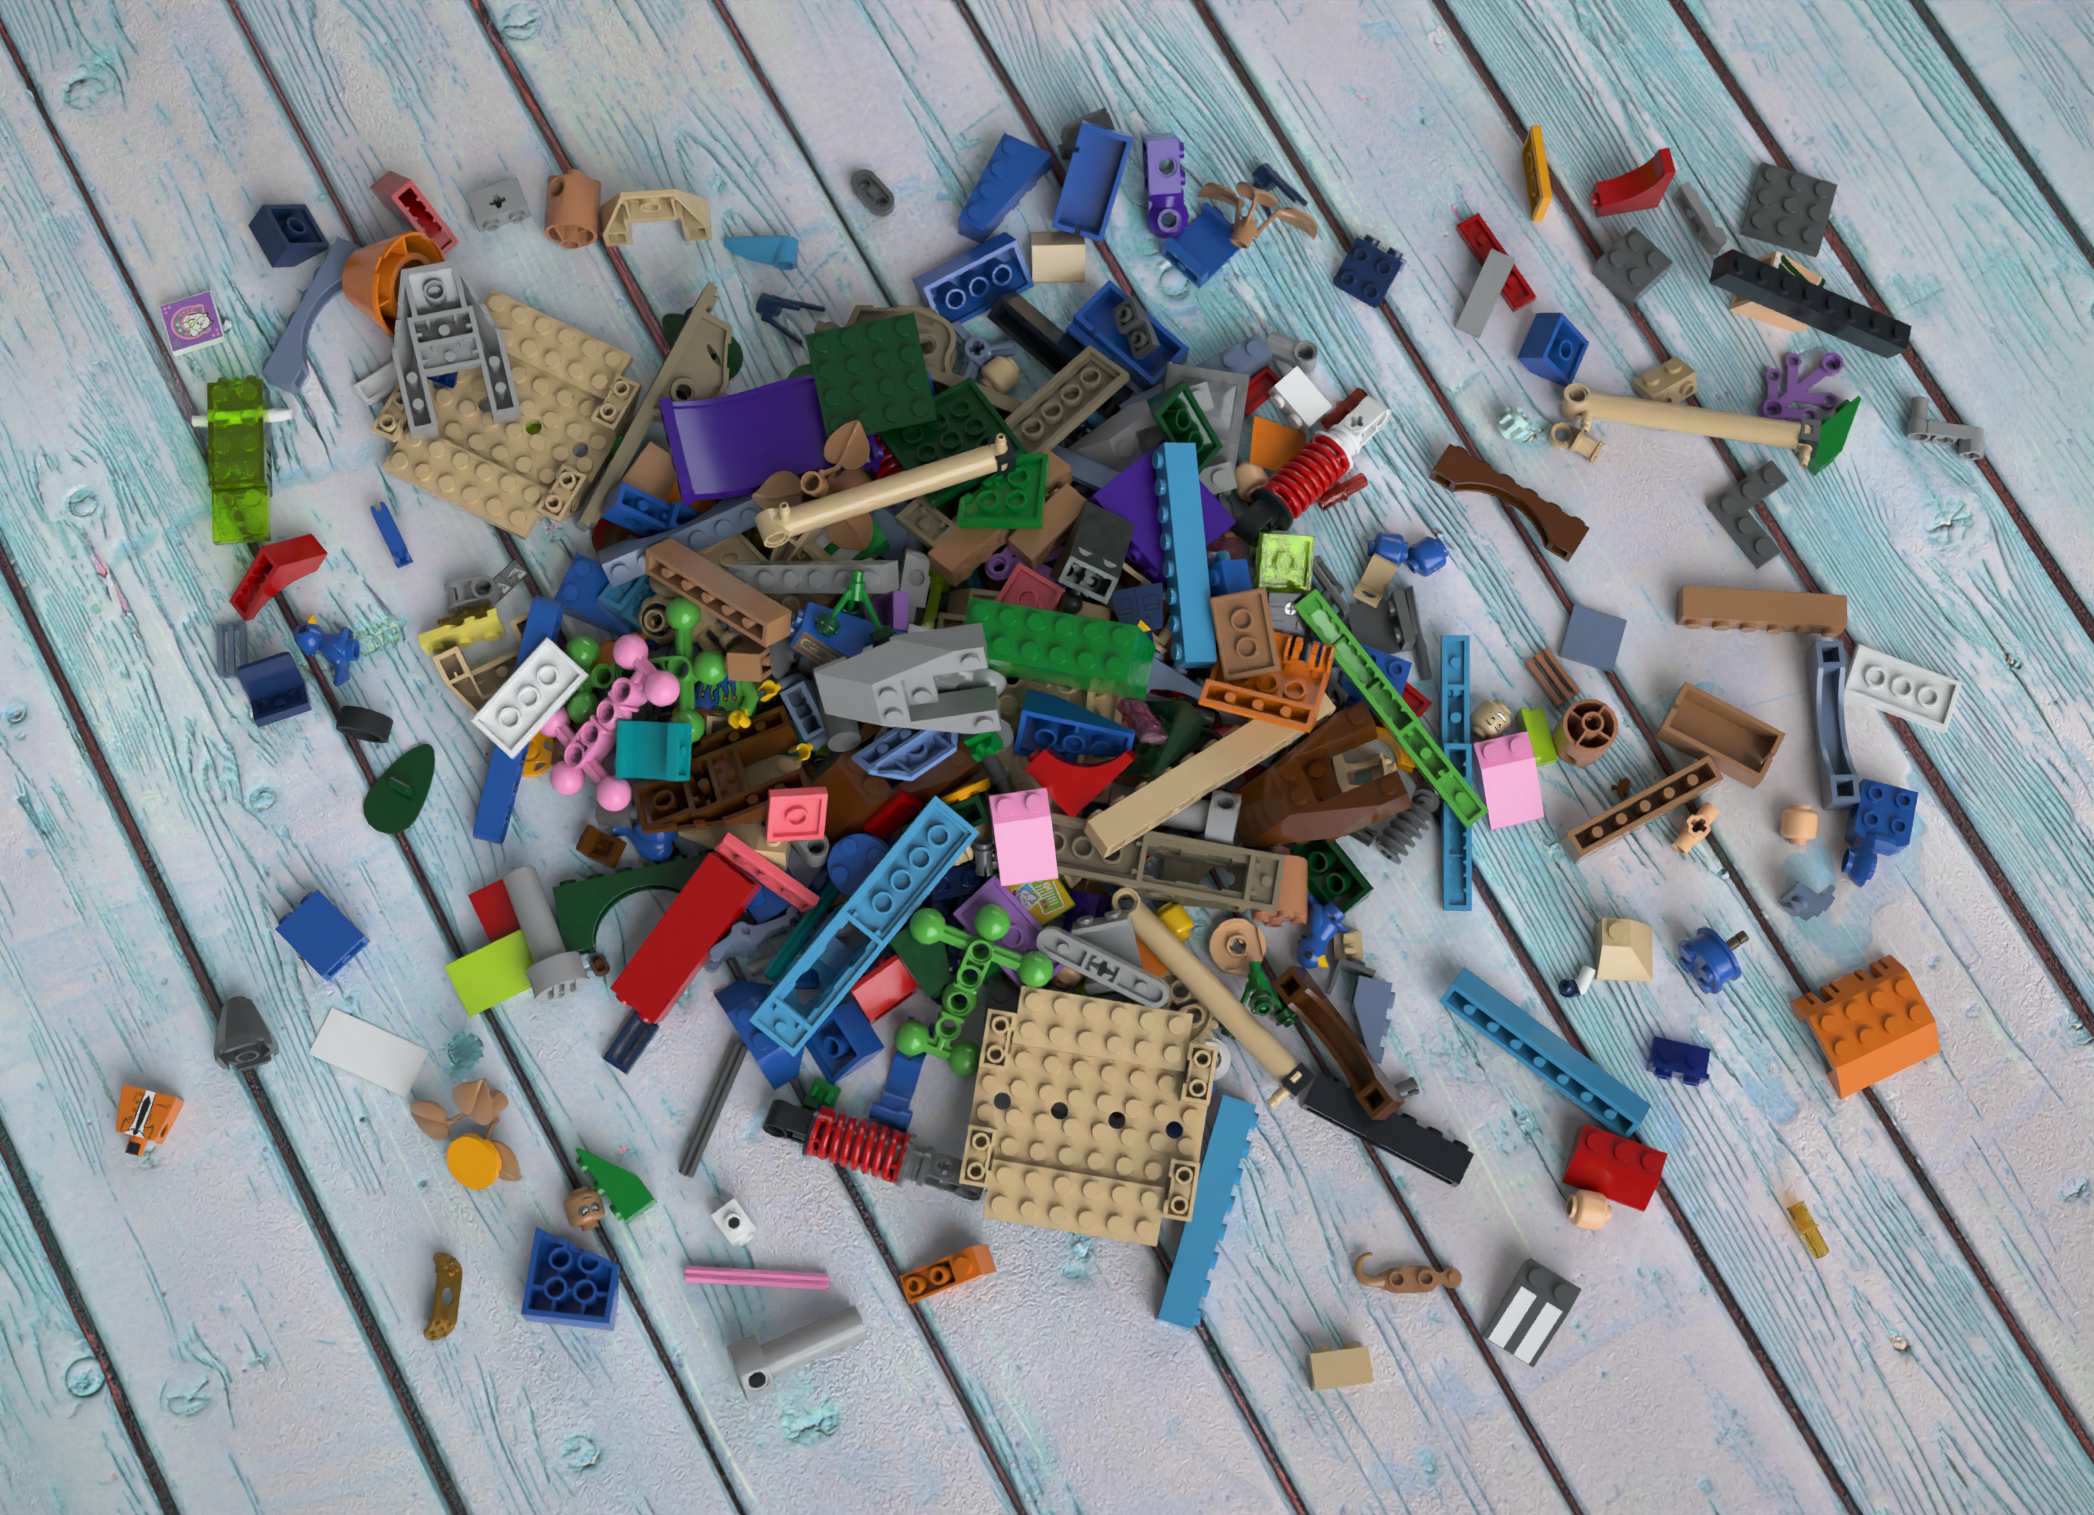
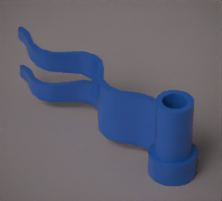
(900, 1090)

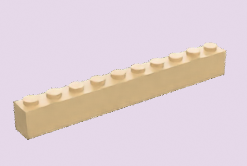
(1190, 781)

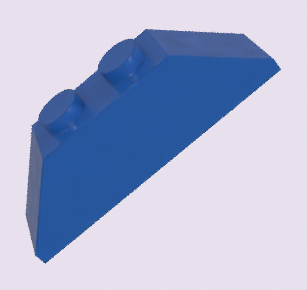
(739, 1003)

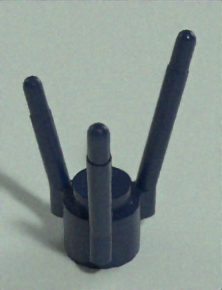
(1268, 179)
(772, 306)

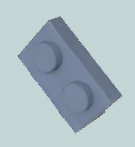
(1806, 903)

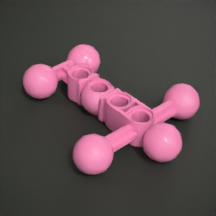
(597, 737)

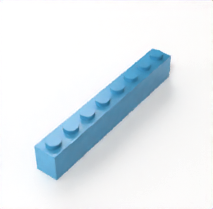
(1184, 555)
(1545, 1054)
(1199, 1238)

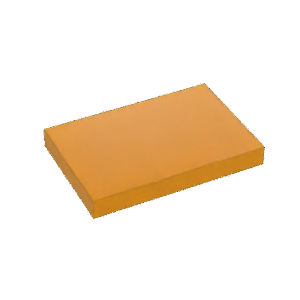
(1536, 173)

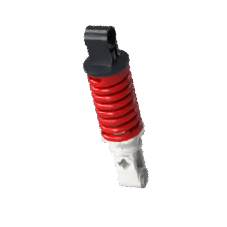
(1310, 472)

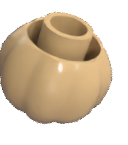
(654, 620)

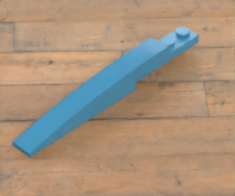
(1455, 744)

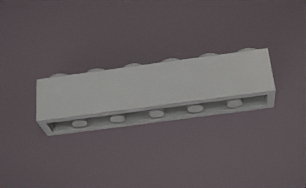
(816, 575)

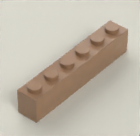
(969, 547)
(718, 592)
(1761, 610)
(1641, 809)

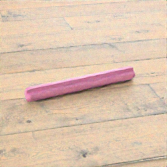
(753, 1277)

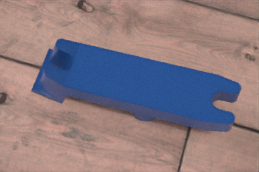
(391, 536)

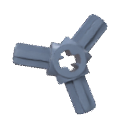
(987, 351)

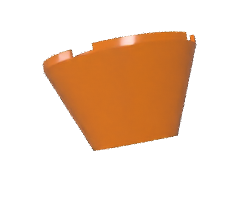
(374, 274)

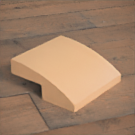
(652, 472)

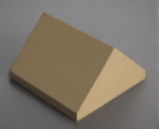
(1057, 257)

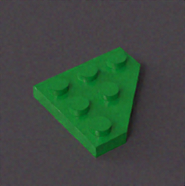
(1009, 499)

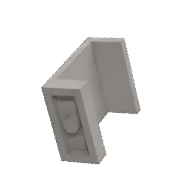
(1113, 934)

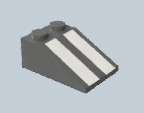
(1531, 1312)

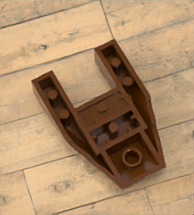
(718, 780)
(857, 794)
(1301, 797)

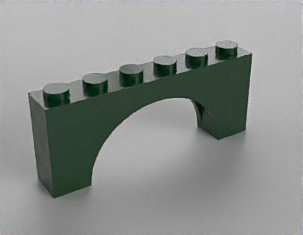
(585, 903)

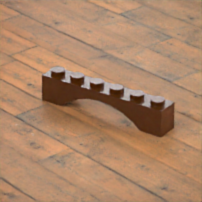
(1462, 472)
(1363, 1073)

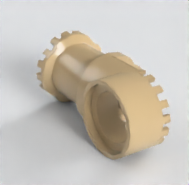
(1576, 441)

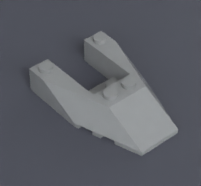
(445, 331)
(1134, 432)
(898, 684)

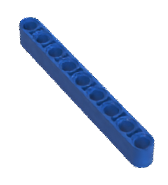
(504, 772)

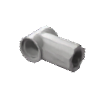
(1289, 350)

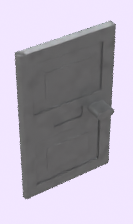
(1229, 401)

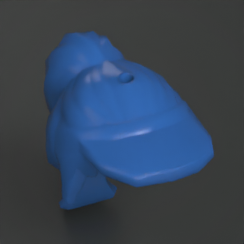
(649, 846)

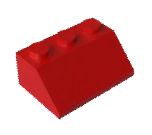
(1614, 1167)

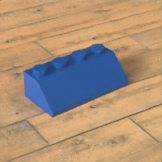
(974, 279)

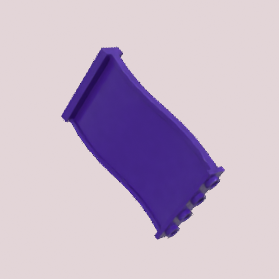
(744, 438)

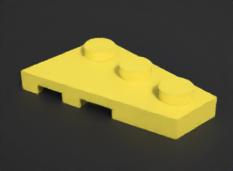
(463, 636)

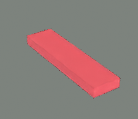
(766, 872)

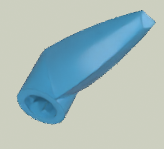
(770, 250)

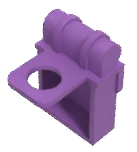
(890, 609)

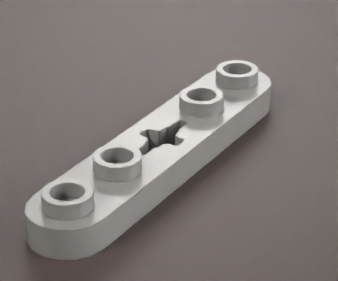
(1129, 978)

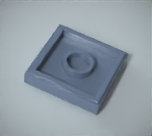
(1592, 638)

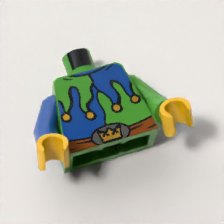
(727, 699)

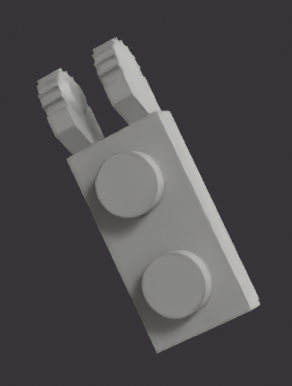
(1699, 219)

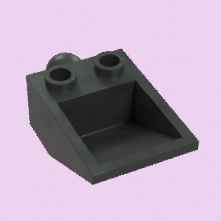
(1092, 549)

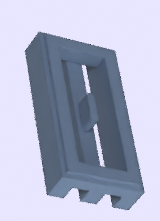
(221, 655)

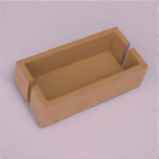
(1733, 739)

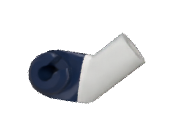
(1577, 986)

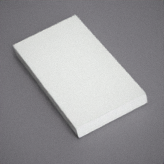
(1901, 688)
(529, 698)

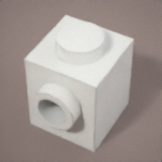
(734, 1223)

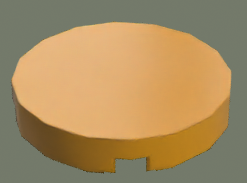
(474, 1161)

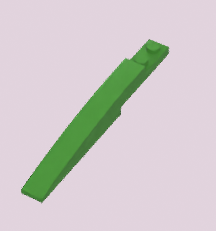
(1391, 709)

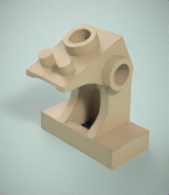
(1377, 764)

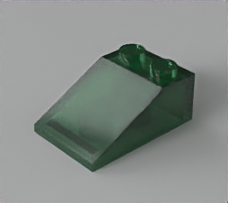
(1183, 728)

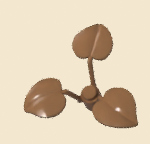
(1246, 228)
(845, 448)
(478, 1103)

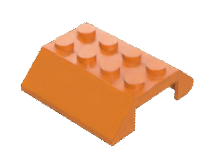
(1281, 698)
(1869, 1025)

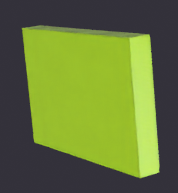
(491, 973)

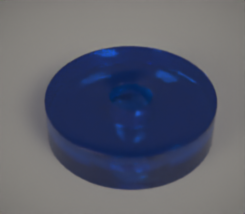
(820, 880)

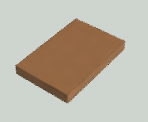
(1245, 634)

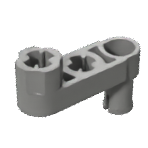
(1968, 438)

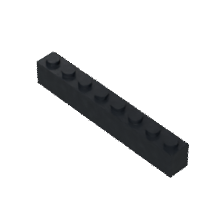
(1810, 304)

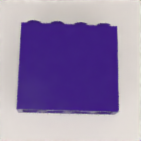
(1134, 499)

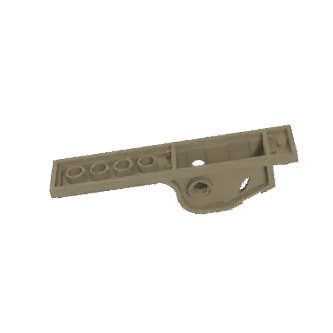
(938, 349)
(685, 370)
(1038, 425)
(1185, 863)

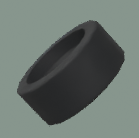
(364, 724)

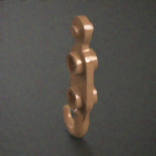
(1407, 1278)

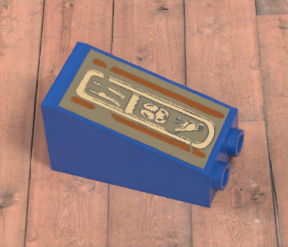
(821, 650)

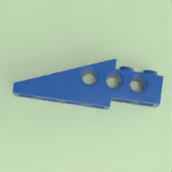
(645, 513)

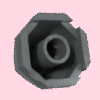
(243, 1036)

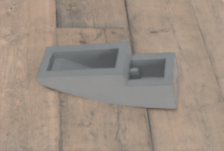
(1485, 293)

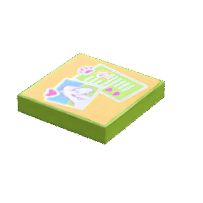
(1043, 899)

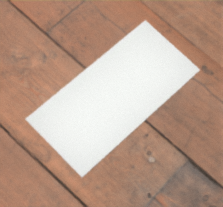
(369, 1052)

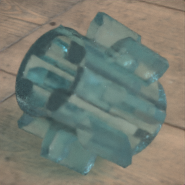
(465, 1050)

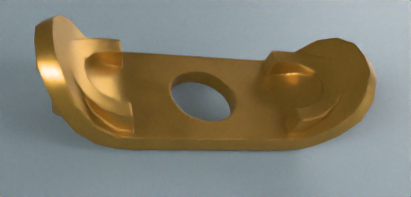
(444, 1316)

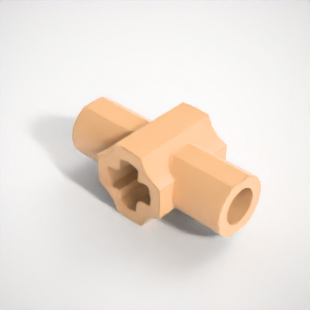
(1688, 837)

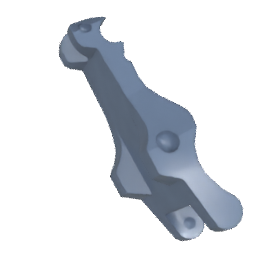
(747, 939)

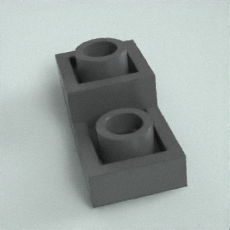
(1136, 325)

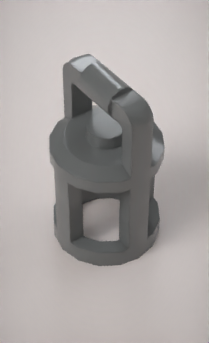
(1332, 588)

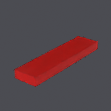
(1480, 241)

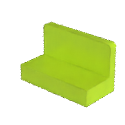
(1538, 731)

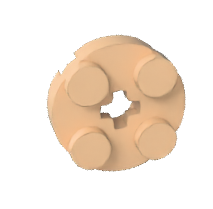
(1223, 937)

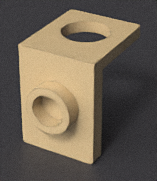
(1375, 580)

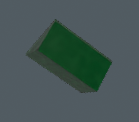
(1184, 422)
(1333, 874)

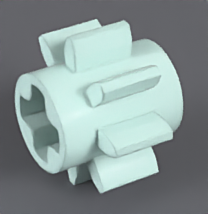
(1513, 422)

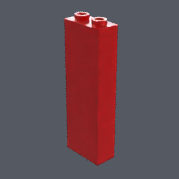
(684, 938)

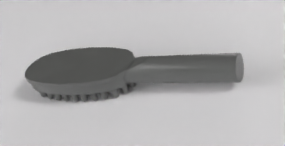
(1420, 645)

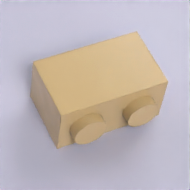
(1339, 1367)

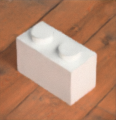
(1299, 399)

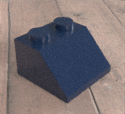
(287, 234)

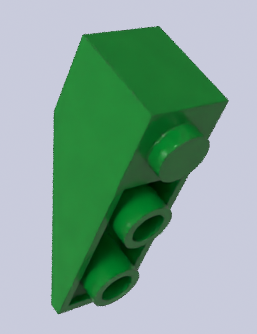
(1833, 435)
(623, 1188)

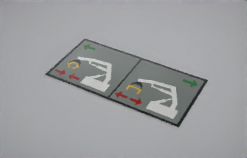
(508, 578)

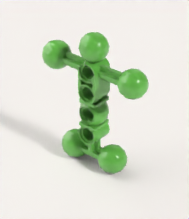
(706, 668)
(991, 924)

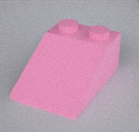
(1507, 780)
(1023, 836)

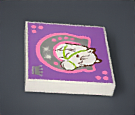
(192, 323)

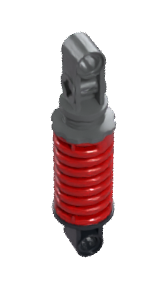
(891, 1156)

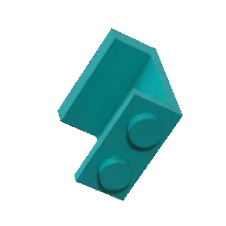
(653, 750)

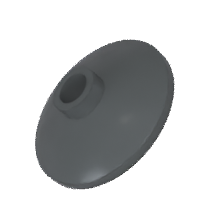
(782, 658)

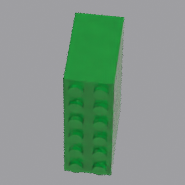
(1064, 648)

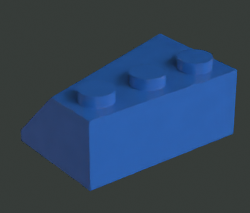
(569, 1285)

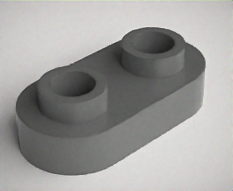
(873, 194)

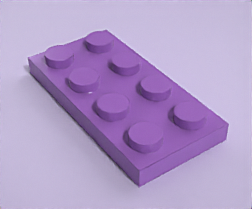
(1023, 928)

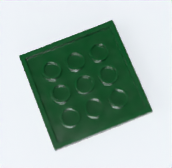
(872, 375)
(962, 424)

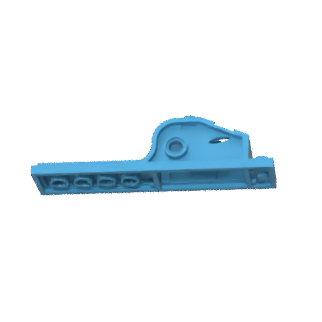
(878, 910)

